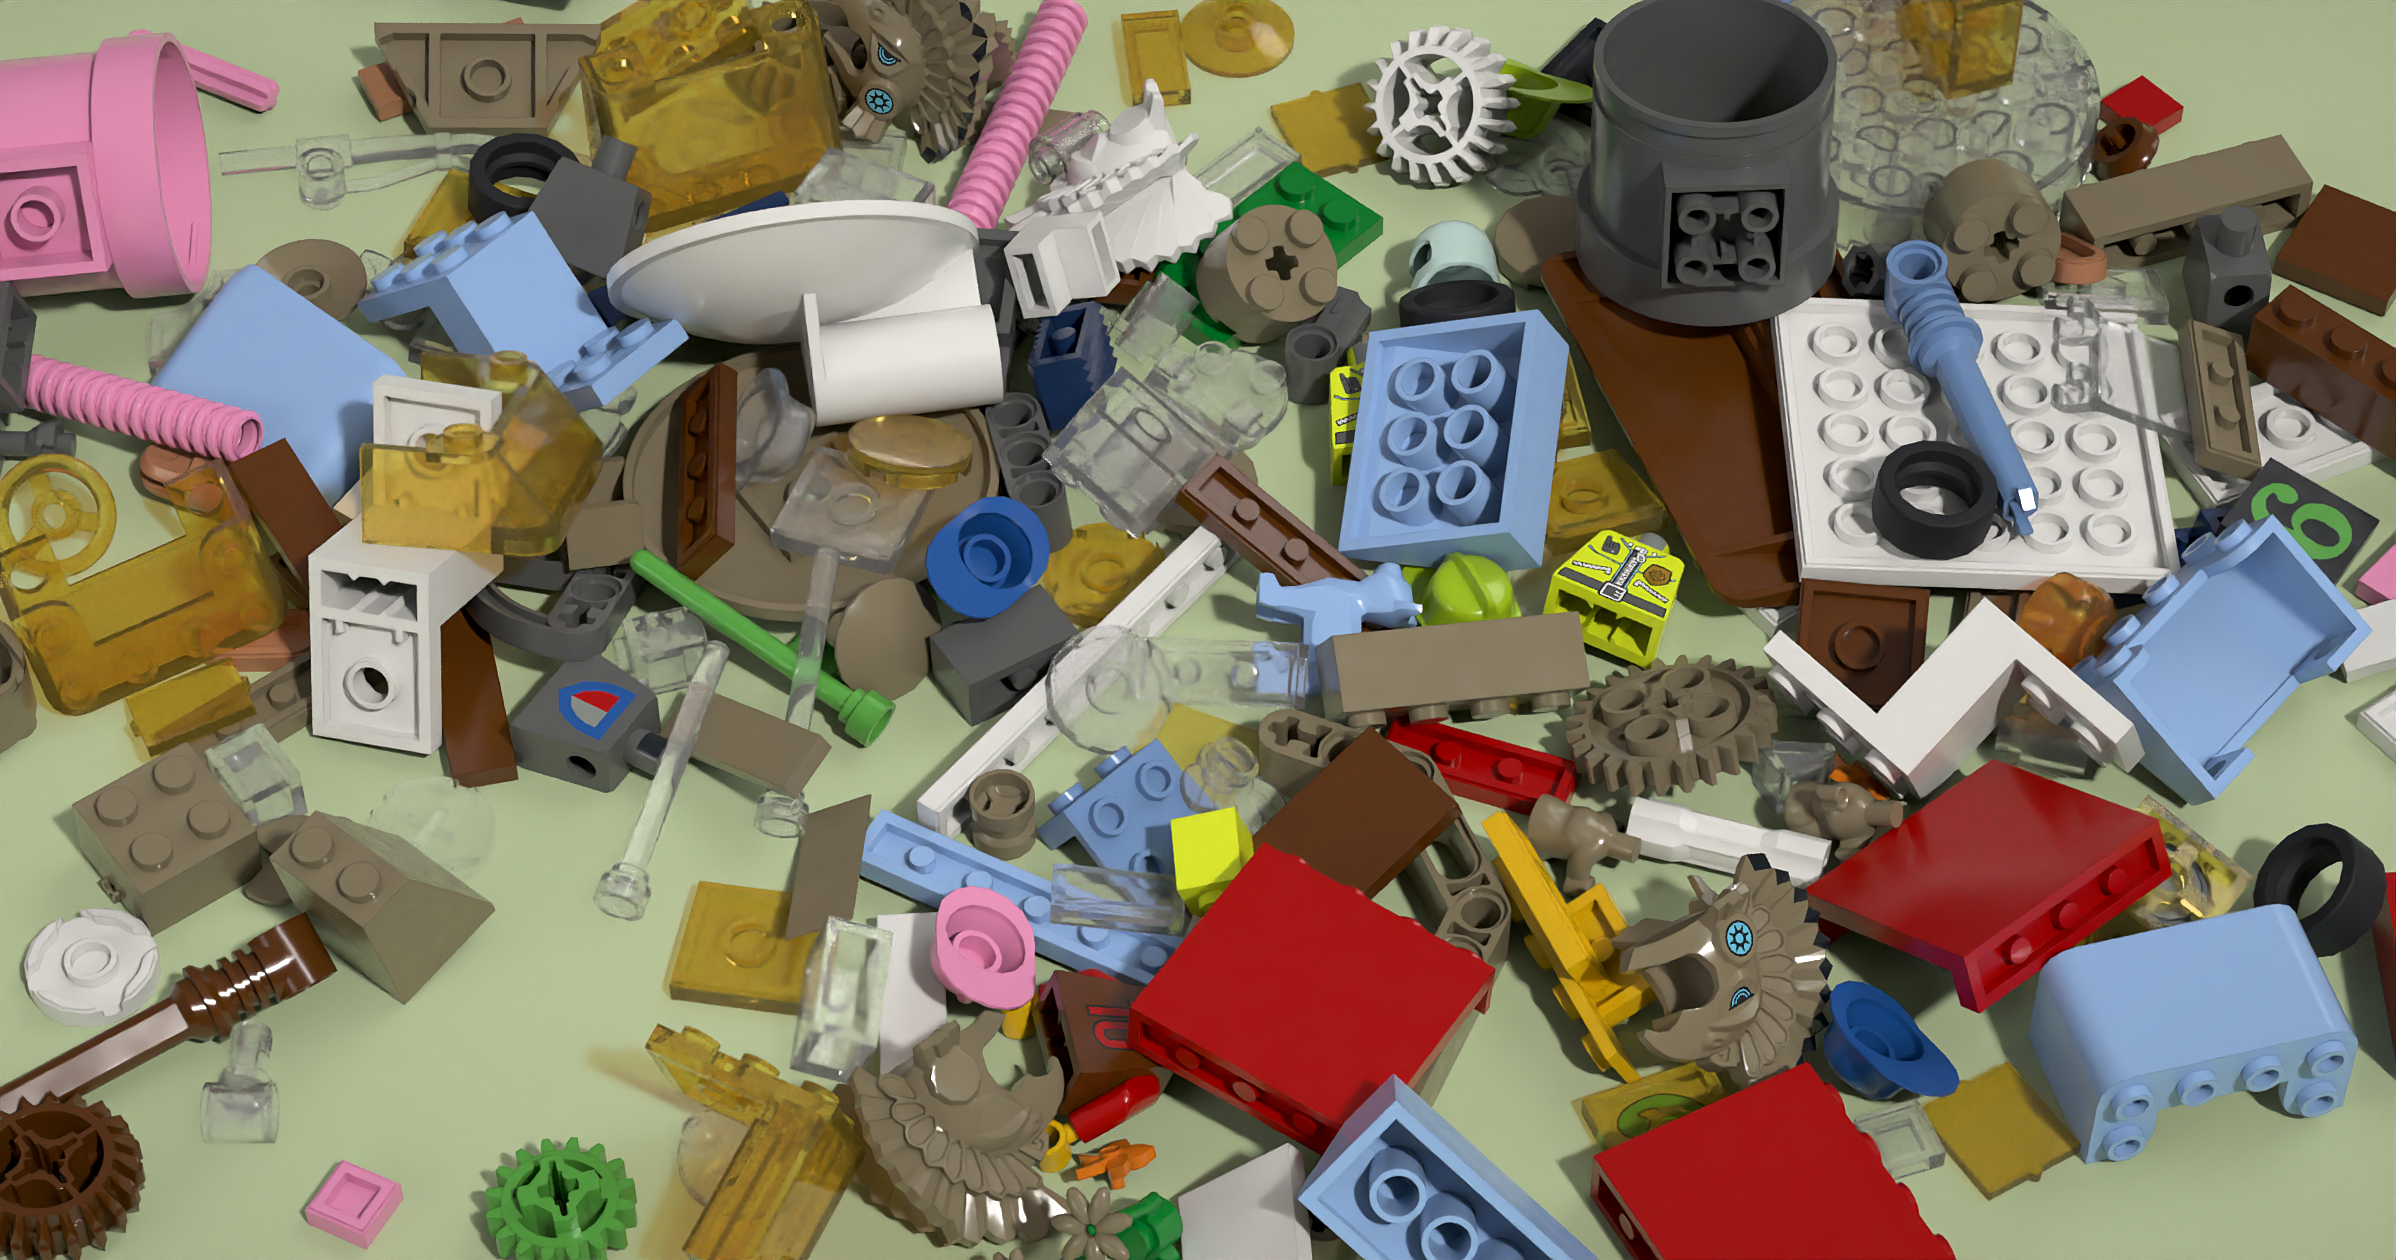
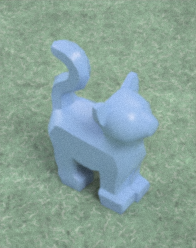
(1337, 608)

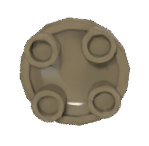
(885, 637)

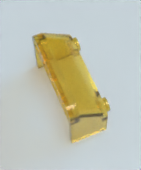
(480, 488)

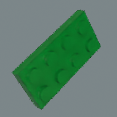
(1344, 220)

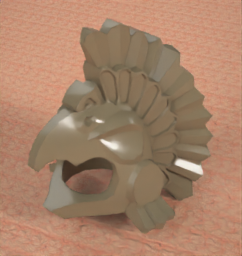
(954, 1143)

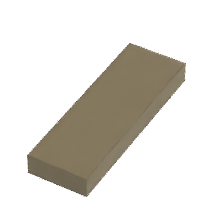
(2219, 400)
(756, 746)

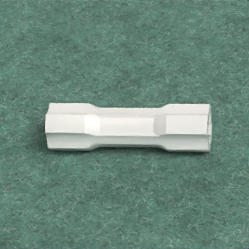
(1680, 834)

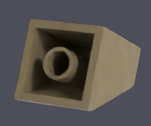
(378, 901)

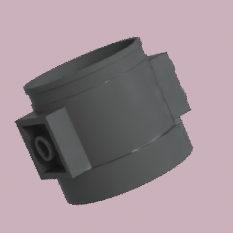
(1710, 161)

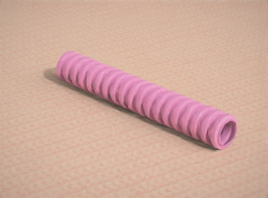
(1019, 112)
(142, 410)

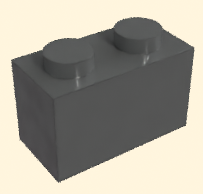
(998, 660)

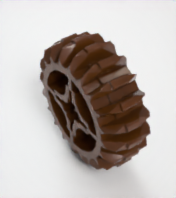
(49, 1171)

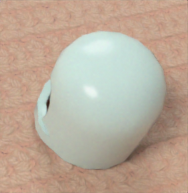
(1452, 253)

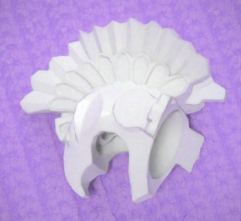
(1140, 186)

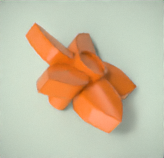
(1858, 774)
(1117, 1160)

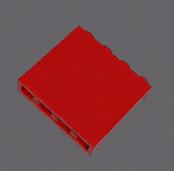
(1995, 878)
(1304, 999)
(1761, 1180)

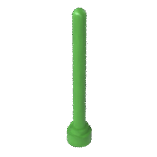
(860, 711)

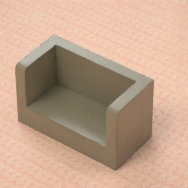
(607, 525)

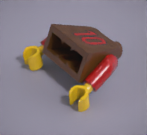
(1085, 1026)

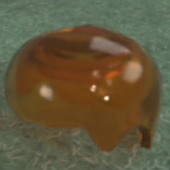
(2069, 617)

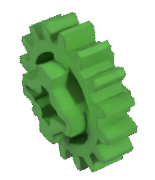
(592, 1192)

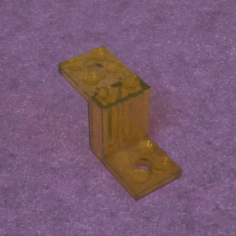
(787, 1165)

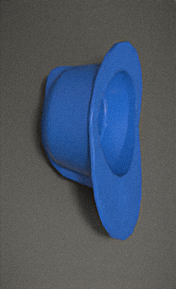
(987, 557)
(1881, 1048)

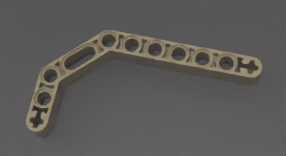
(1464, 911)

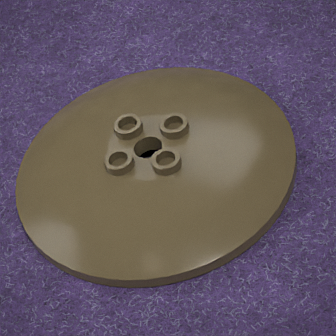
(752, 574)

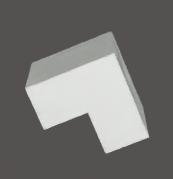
(1061, 261)

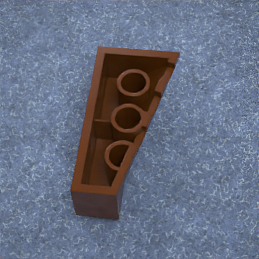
(2327, 366)

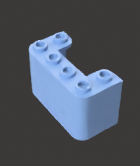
(2188, 1021)

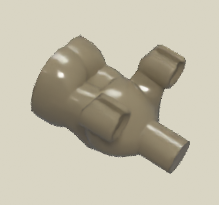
(1839, 813)
(1580, 838)

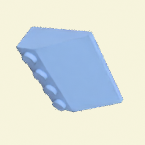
(1456, 442)

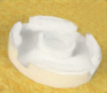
(92, 968)

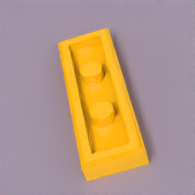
(1546, 903)

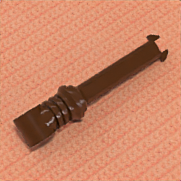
(199, 1007)

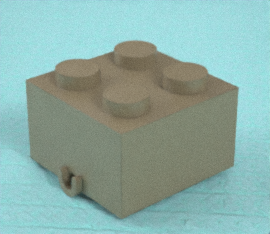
(167, 839)

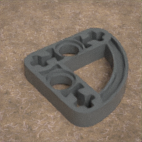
(582, 617)

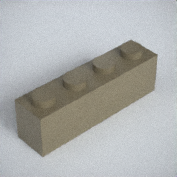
(2153, 210)
(1452, 669)

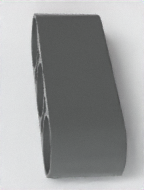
(1025, 476)

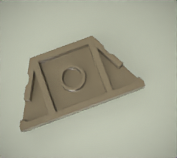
(486, 73)

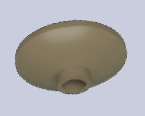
(321, 273)

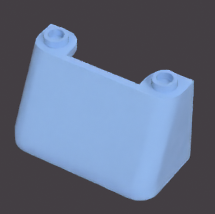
(290, 365)

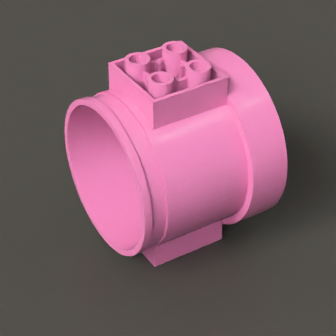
(104, 171)

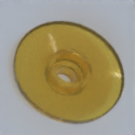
(1237, 37)

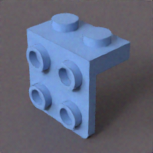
(1124, 814)

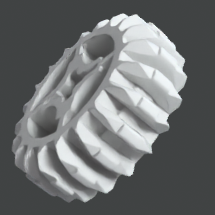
(1471, 106)

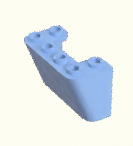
(2222, 652)

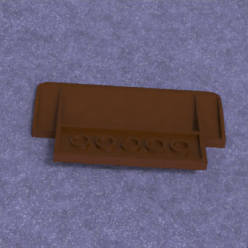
(1702, 425)

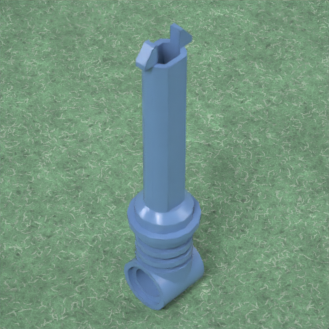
(1946, 348)

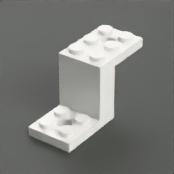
(388, 601)
(1954, 703)

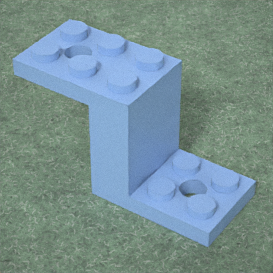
(514, 291)

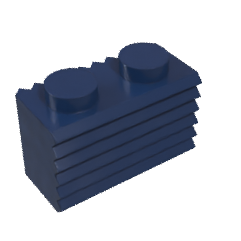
(1070, 361)

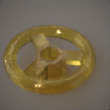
(101, 524)

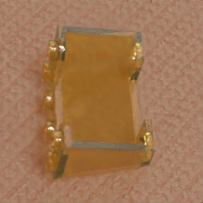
(723, 128)
(151, 611)

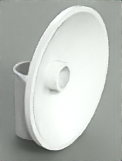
(864, 285)

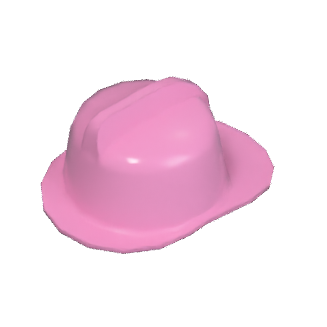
(984, 949)

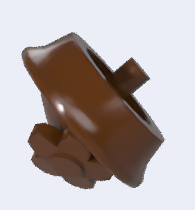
(2124, 147)

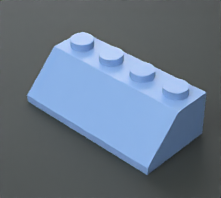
(1418, 1190)

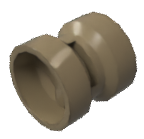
(1003, 814)

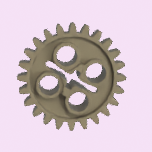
(1672, 725)

